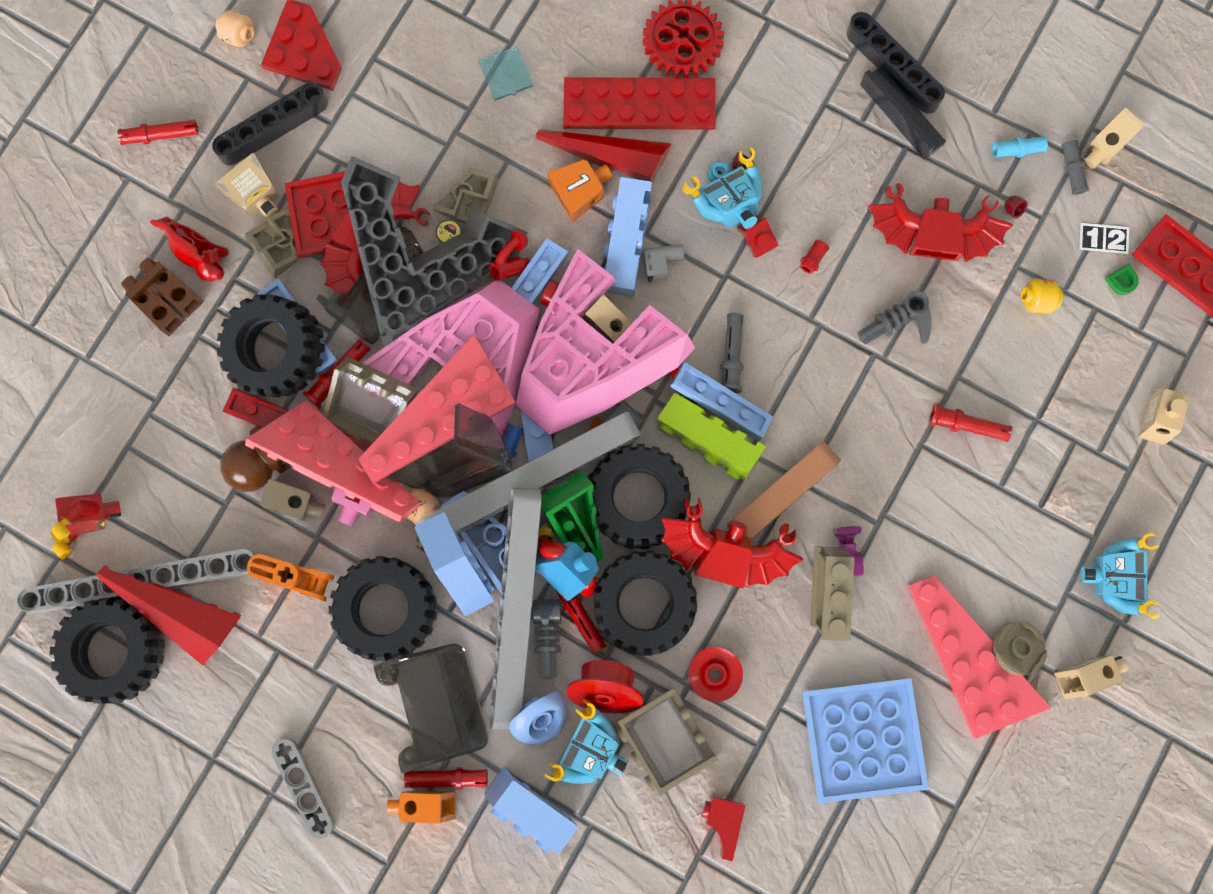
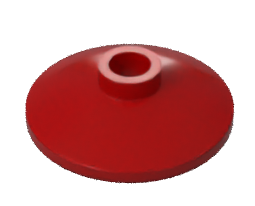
(730, 674)

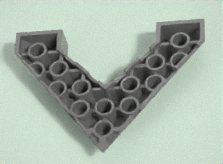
(412, 289)

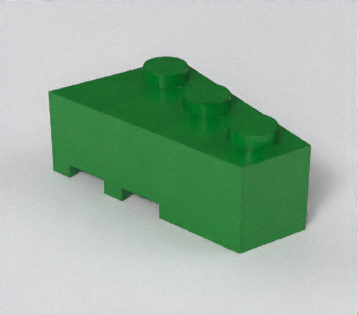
(572, 513)

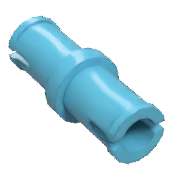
(1019, 147)

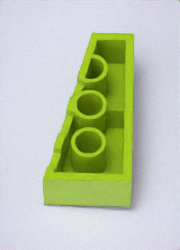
(709, 437)

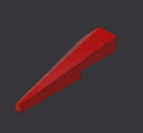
(630, 156)
(187, 622)

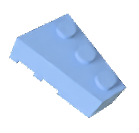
(530, 812)

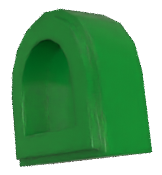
(1123, 280)

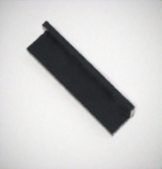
(902, 112)

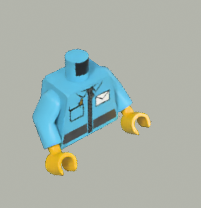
(731, 197)
(1122, 576)
(589, 750)

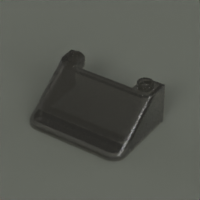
(438, 704)

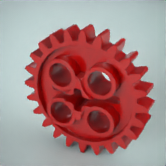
(697, 23)

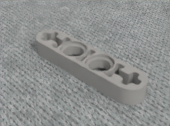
(298, 790)

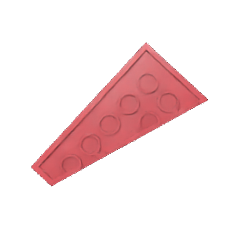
(431, 414)
(328, 456)
(982, 688)

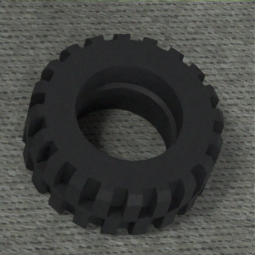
(239, 340)
(638, 460)
(652, 566)
(350, 594)
(73, 644)

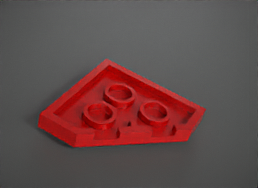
(301, 48)
(315, 211)

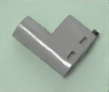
(657, 259)

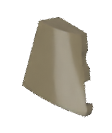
(472, 192)
(274, 242)

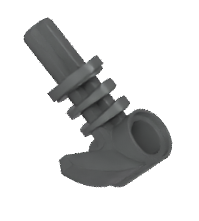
(900, 315)
(546, 614)

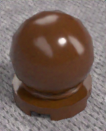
(247, 467)

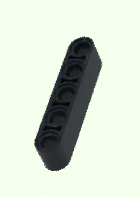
(893, 50)
(276, 112)

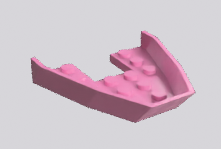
(494, 314)
(579, 371)

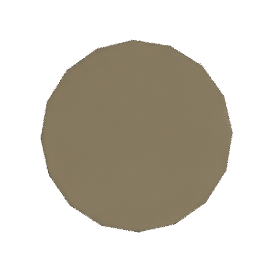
(1019, 648)

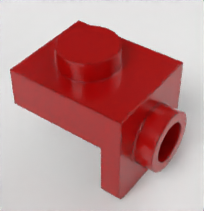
(759, 237)

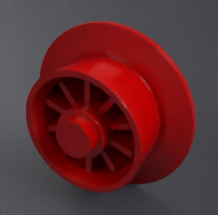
(607, 687)

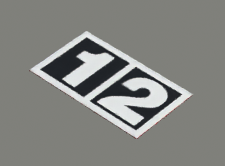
(1104, 238)

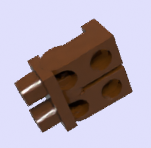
(153, 290)

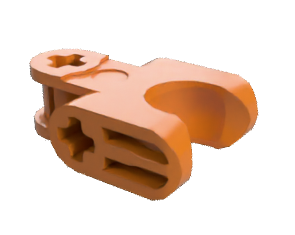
(278, 572)

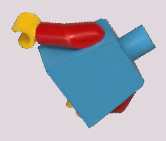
(566, 566)

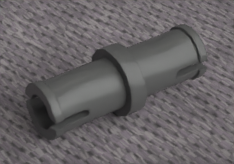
(1075, 167)

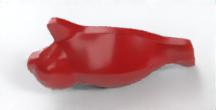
(193, 249)

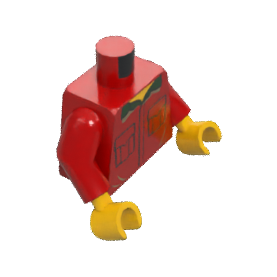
(80, 516)

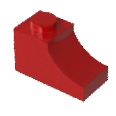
(726, 819)

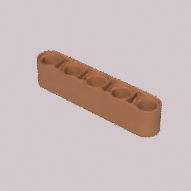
(787, 489)

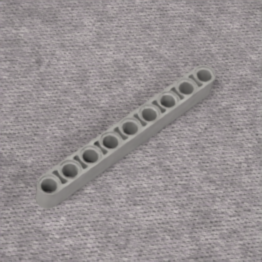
(540, 472)
(154, 573)
(515, 606)

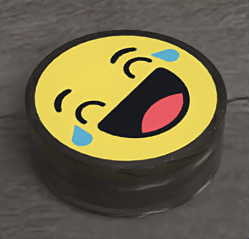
(447, 229)

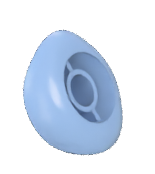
(540, 719)

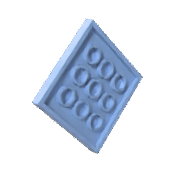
(864, 740)

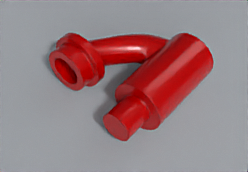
(504, 267)

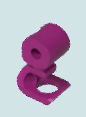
(846, 539)

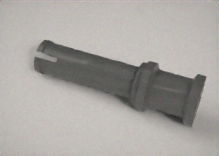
(731, 366)

